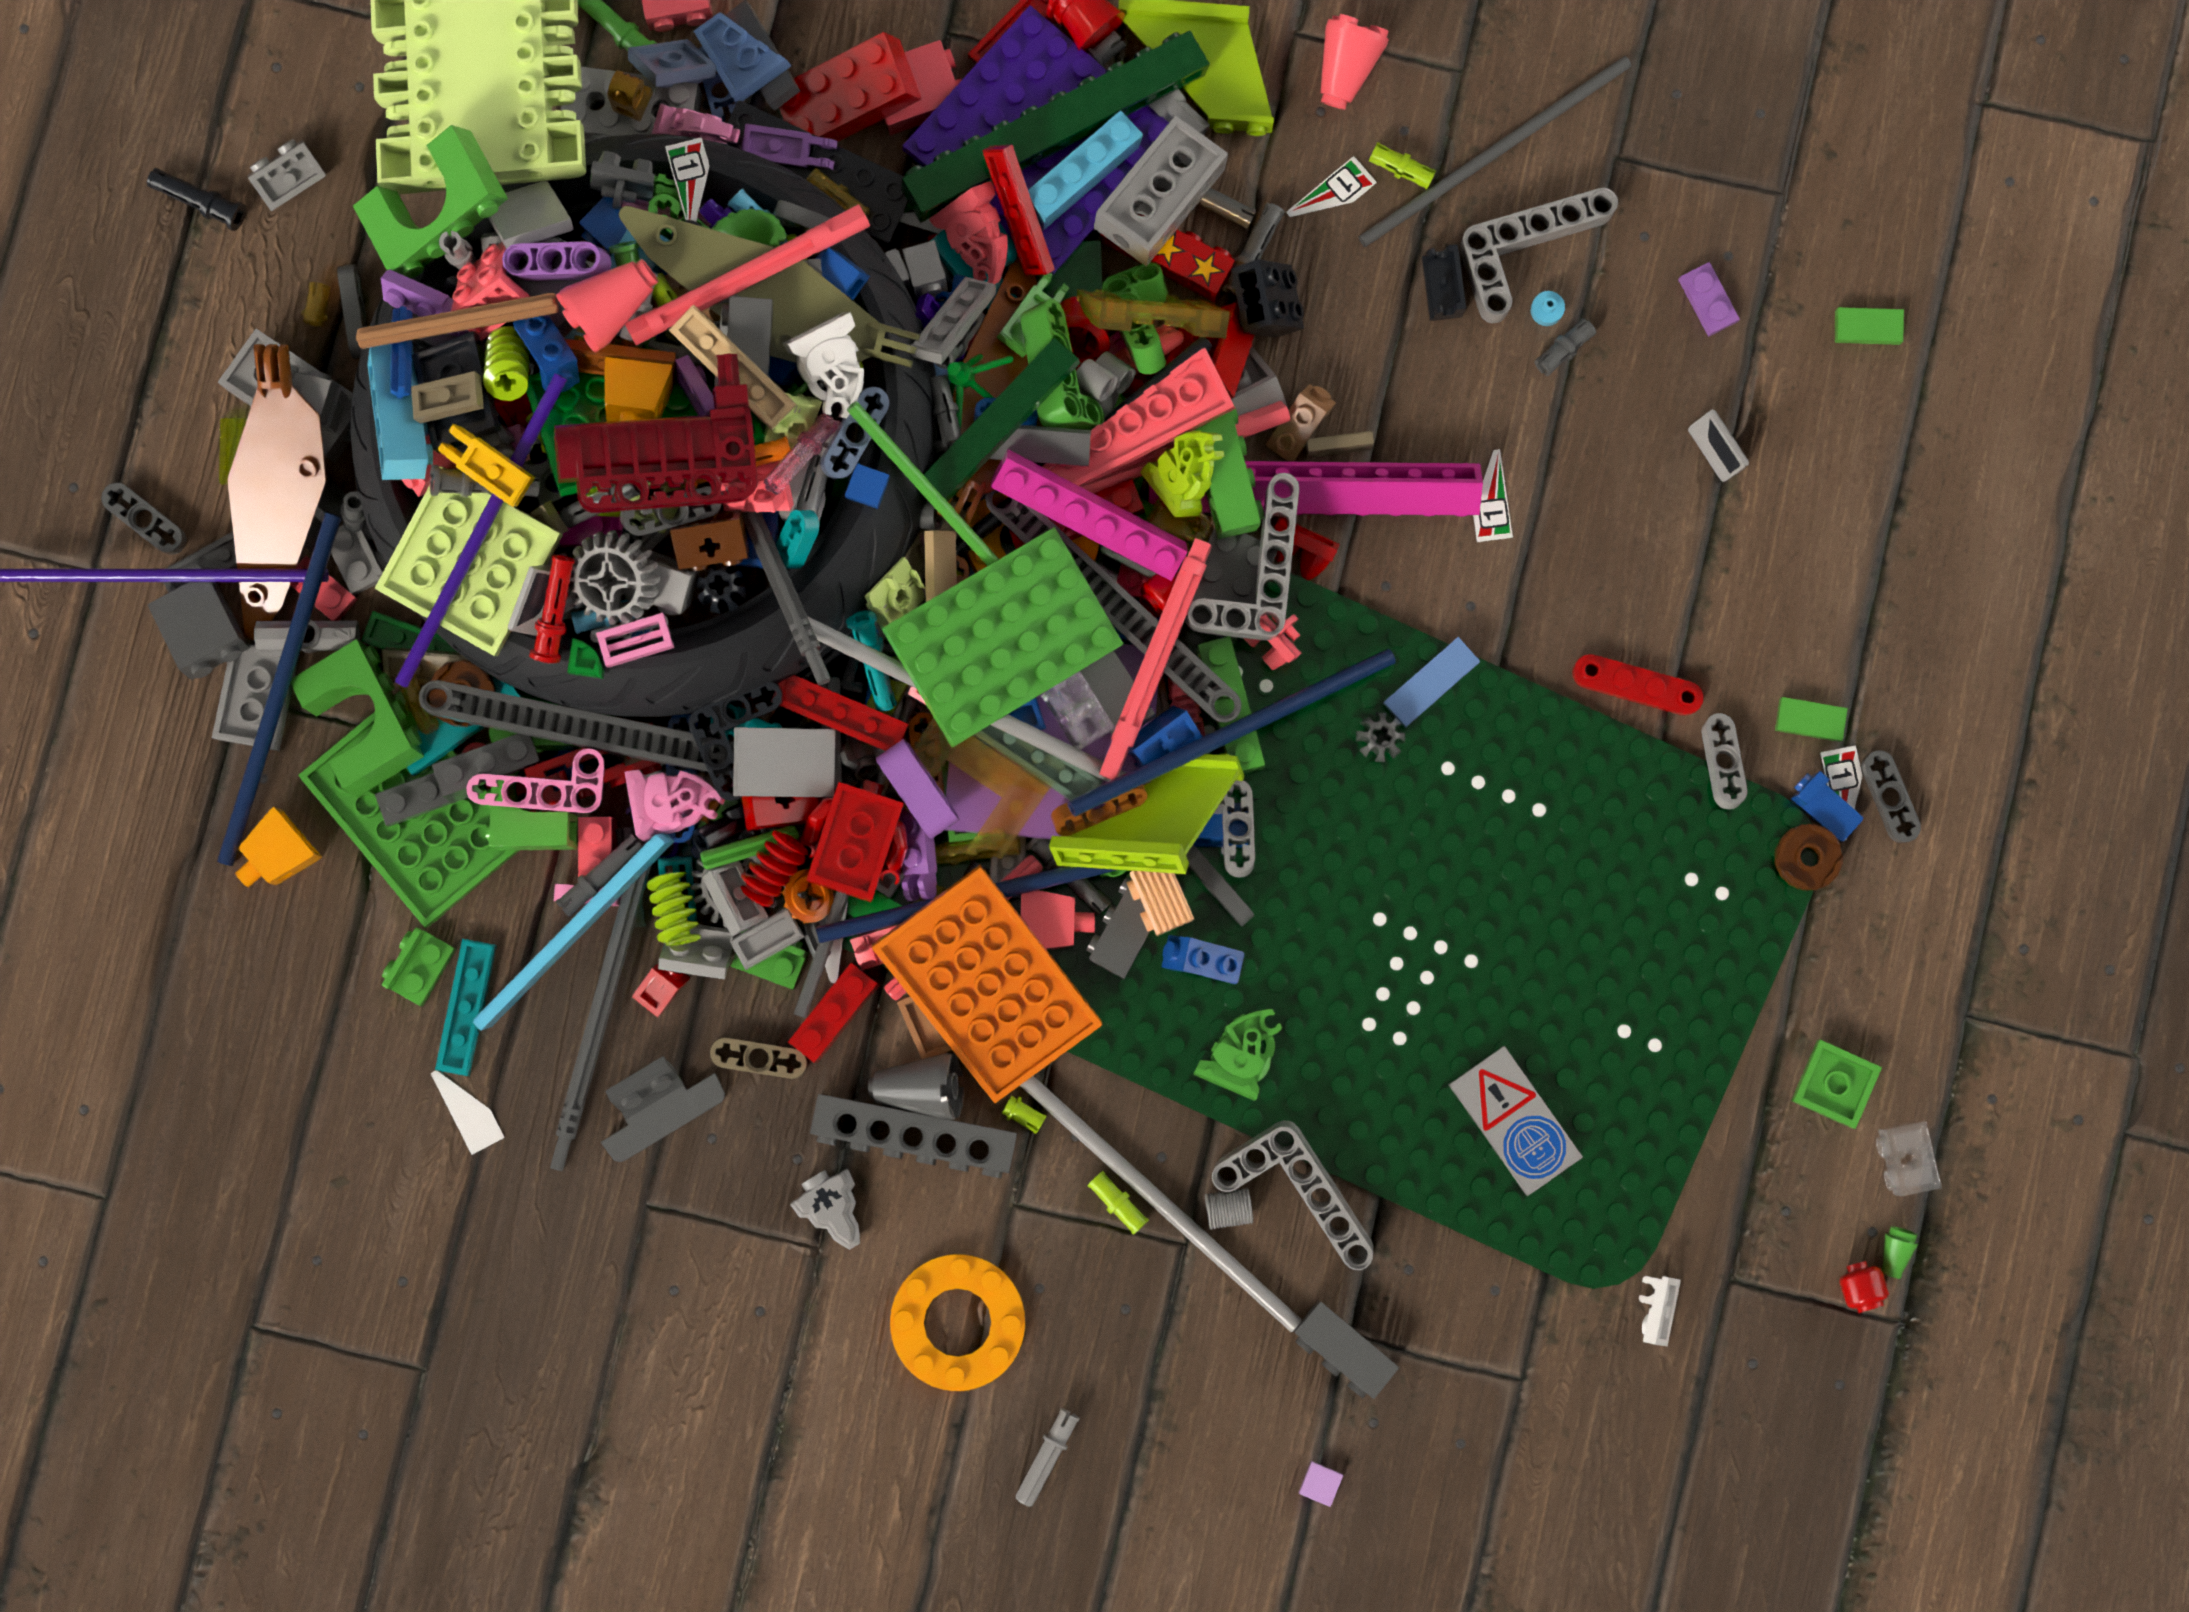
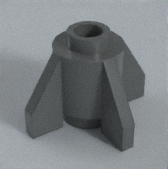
(858, 760)

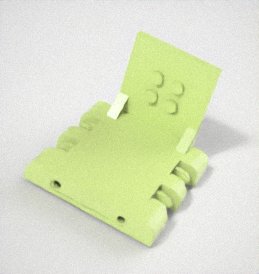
(485, 71)

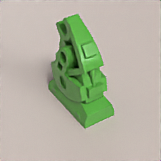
(1237, 1055)

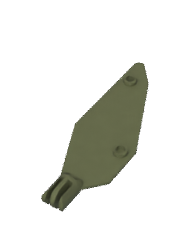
(798, 292)

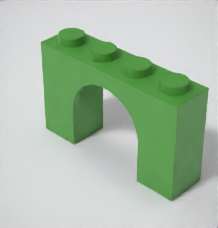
(470, 197)
(390, 743)
(524, 830)

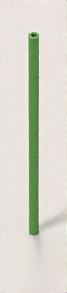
(921, 483)

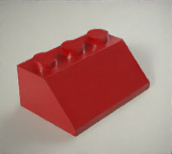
(1227, 354)

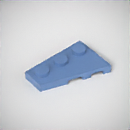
(739, 58)

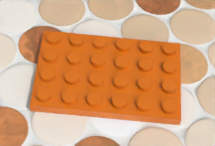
(987, 984)

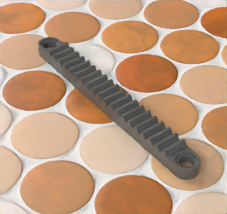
(1125, 612)
(572, 726)

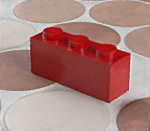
(833, 1013)

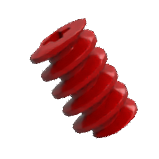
(774, 869)

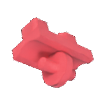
(1283, 649)

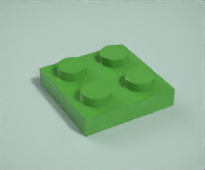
(1836, 1084)

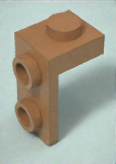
(1305, 415)

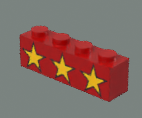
(1190, 263)

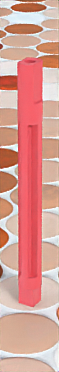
(750, 273)
(1248, 425)
(1156, 658)

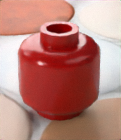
(1156, 593)
(1864, 1287)

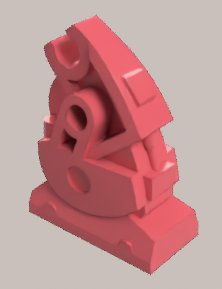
(975, 232)

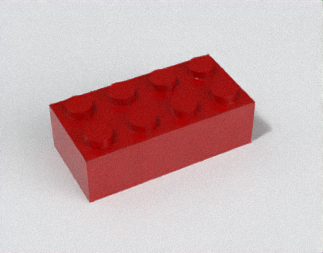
(853, 90)

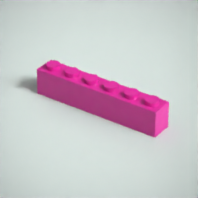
(1089, 514)

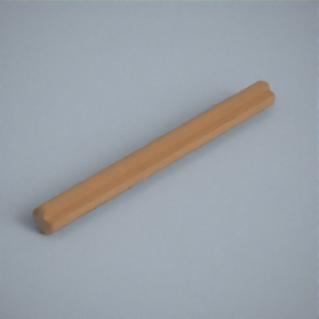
(457, 320)

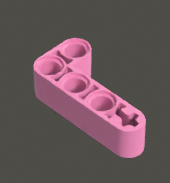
(536, 786)

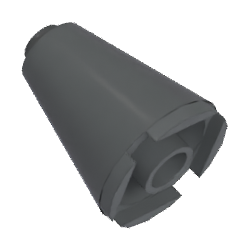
(921, 1086)

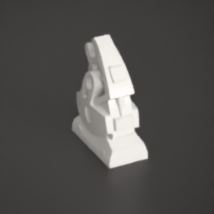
(830, 357)

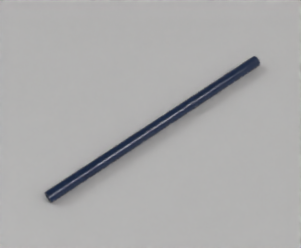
(279, 689)
(1230, 732)
(899, 914)

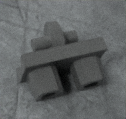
(621, 182)

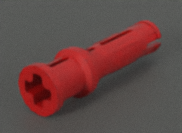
(546, 626)

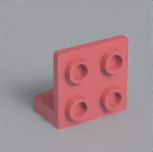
(485, 284)

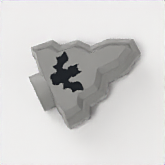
(830, 1206)

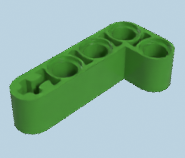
(1143, 340)
(1065, 405)

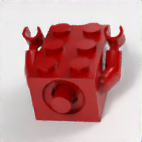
(855, 840)

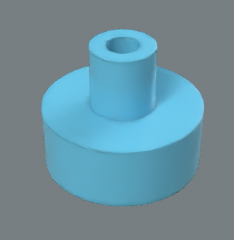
(1543, 313)

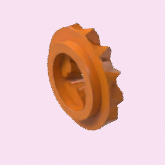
(814, 910)

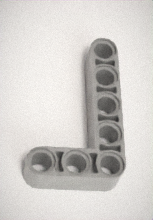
(1525, 237)
(1266, 573)
(1304, 1183)

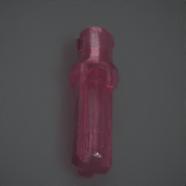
(808, 444)

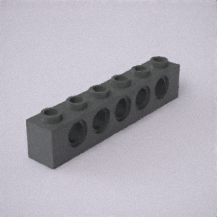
(831, 1109)

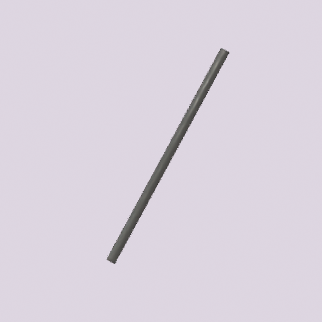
(1494, 151)
(839, 904)

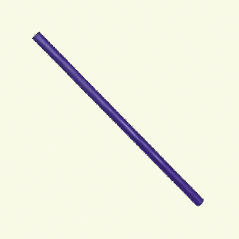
(478, 535)
(155, 575)

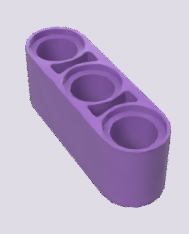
(541, 257)
(917, 788)

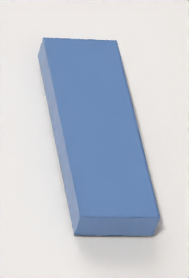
(1431, 682)

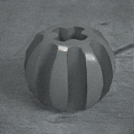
(1370, 739)

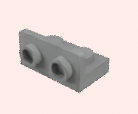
(285, 174)
(357, 559)
(704, 957)

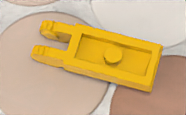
(488, 467)

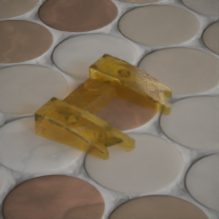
(1115, 313)
(1018, 788)

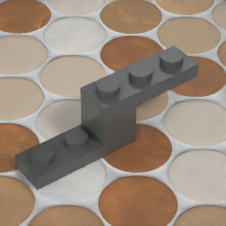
(452, 776)

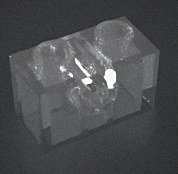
(1078, 711)
(1918, 1174)

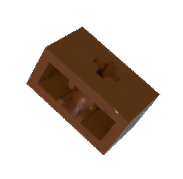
(723, 528)

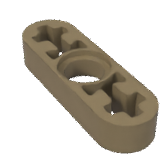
(735, 1045)

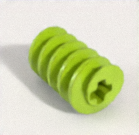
(506, 364)
(672, 909)

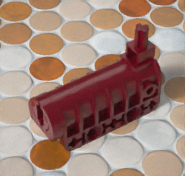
(665, 452)

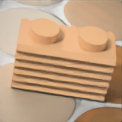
(1161, 899)

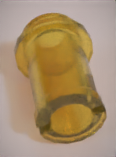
(316, 304)

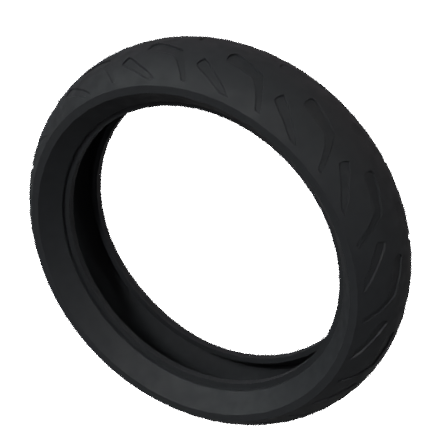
(850, 556)

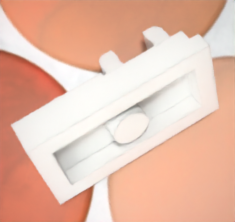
(1658, 1322)

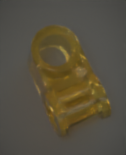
(1179, 526)

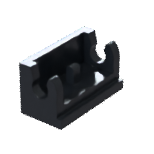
(1443, 283)

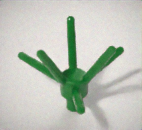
(963, 376)

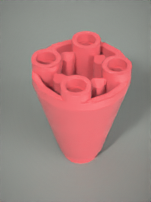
(1348, 58)
(607, 301)

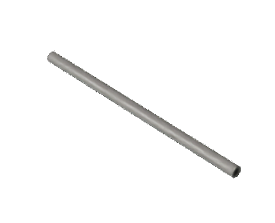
(1007, 723)
(1161, 1203)

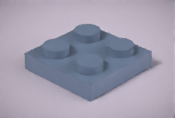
(672, 63)

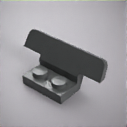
(656, 1105)

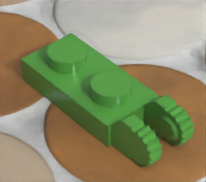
(1012, 331)

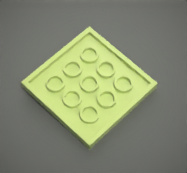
(494, 578)

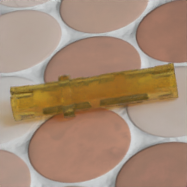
(956, 852)

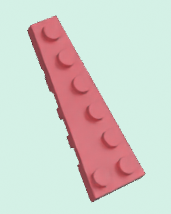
(1166, 410)

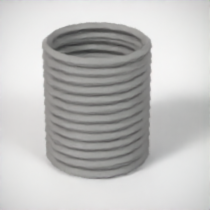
(1229, 1208)

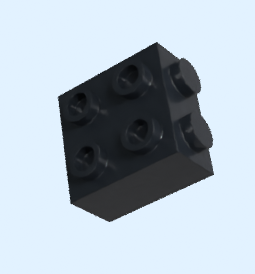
(1267, 298)

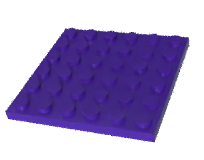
(1019, 72)

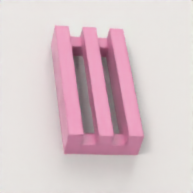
(638, 653)

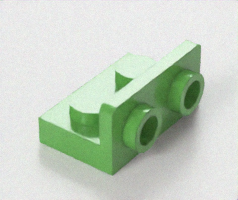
(417, 966)
(780, 968)

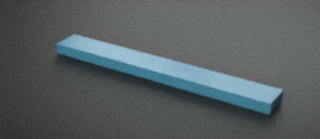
(573, 931)

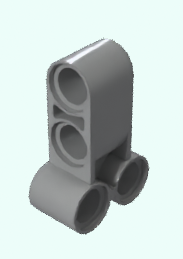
(1105, 379)

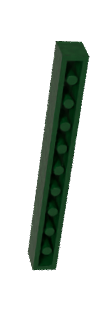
(1060, 122)

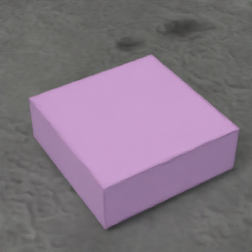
(1320, 1483)

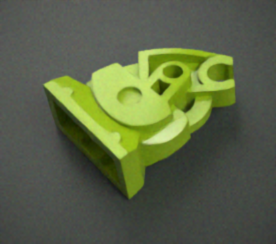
(1184, 472)

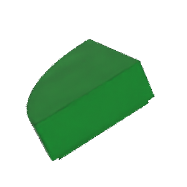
(584, 660)

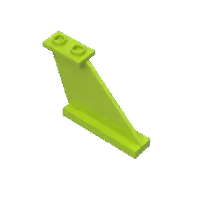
(1233, 86)
(1162, 828)

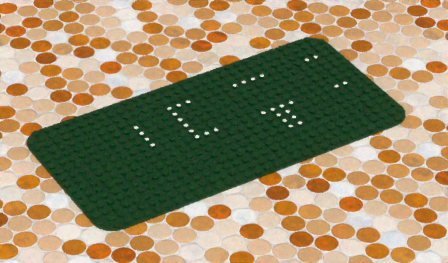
(1477, 893)

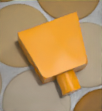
(636, 389)
(275, 850)

